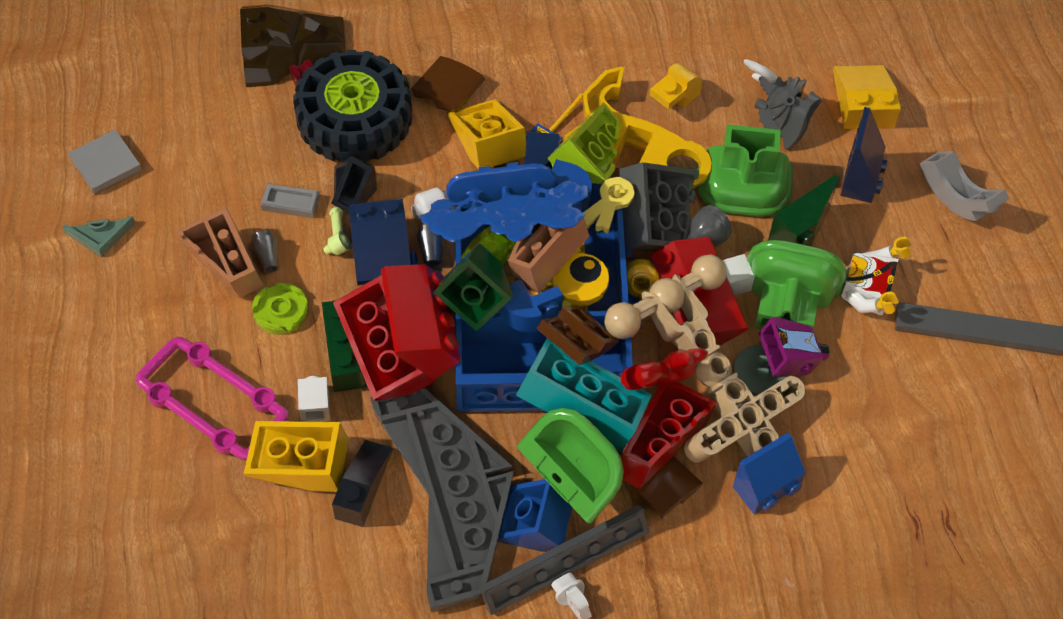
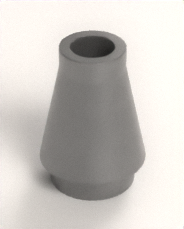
(430, 245)
(265, 248)

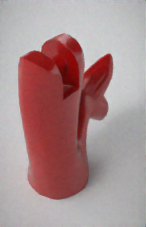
(675, 368)

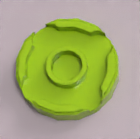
(280, 308)

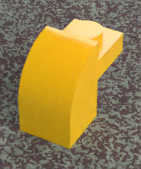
(677, 87)

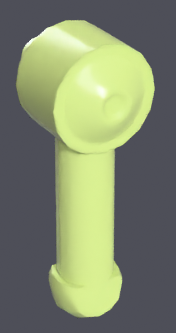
(339, 241)

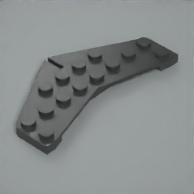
(463, 501)

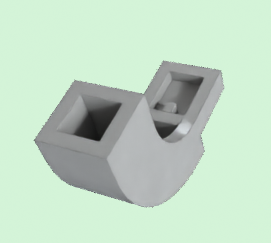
(956, 190)

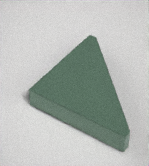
(100, 234)

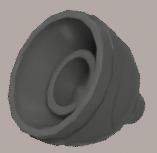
(711, 223)

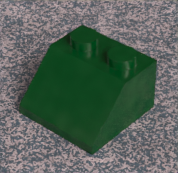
(476, 287)

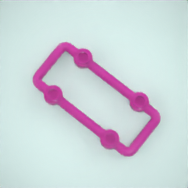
(200, 356)

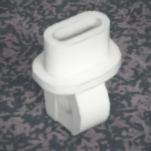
(570, 592)

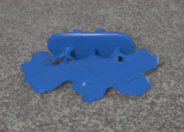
(508, 200)

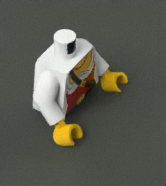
(872, 276)

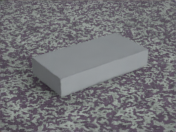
(290, 200)

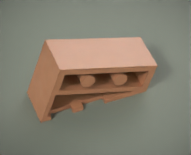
(223, 251)
(544, 253)

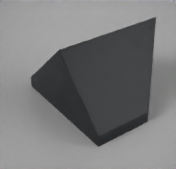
(353, 182)

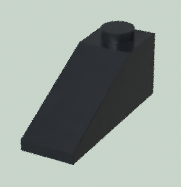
(361, 483)

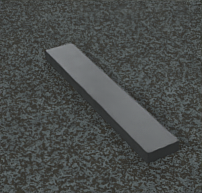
(979, 328)
(564, 559)

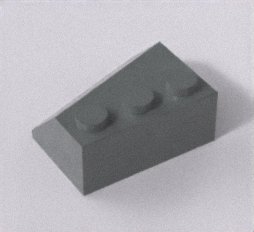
(659, 205)

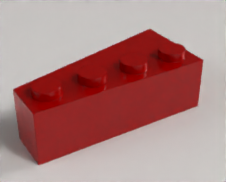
(665, 427)

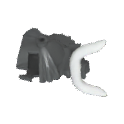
(784, 105)

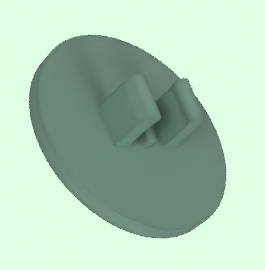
(755, 370)

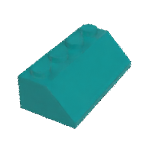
(588, 388)

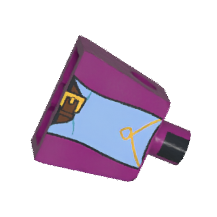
(791, 348)

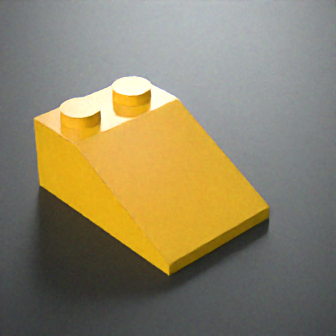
(866, 87)
(489, 134)
(298, 454)

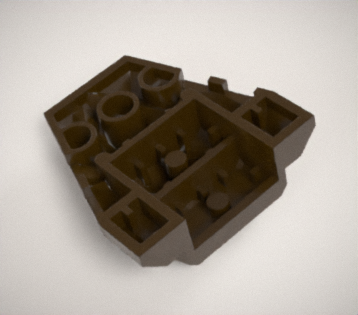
(285, 36)

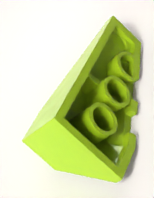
(592, 145)

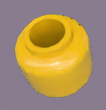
(640, 277)

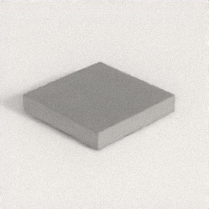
(104, 161)

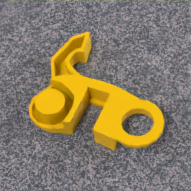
(656, 141)

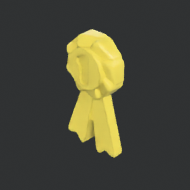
(614, 195)

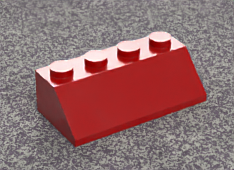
(723, 309)
(419, 319)
(369, 333)

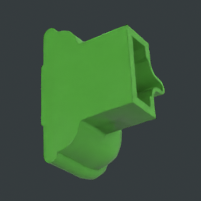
(748, 173)
(794, 280)
(574, 460)

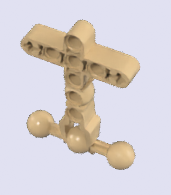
(668, 297)

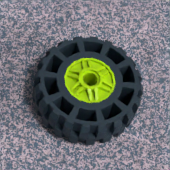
(353, 106)

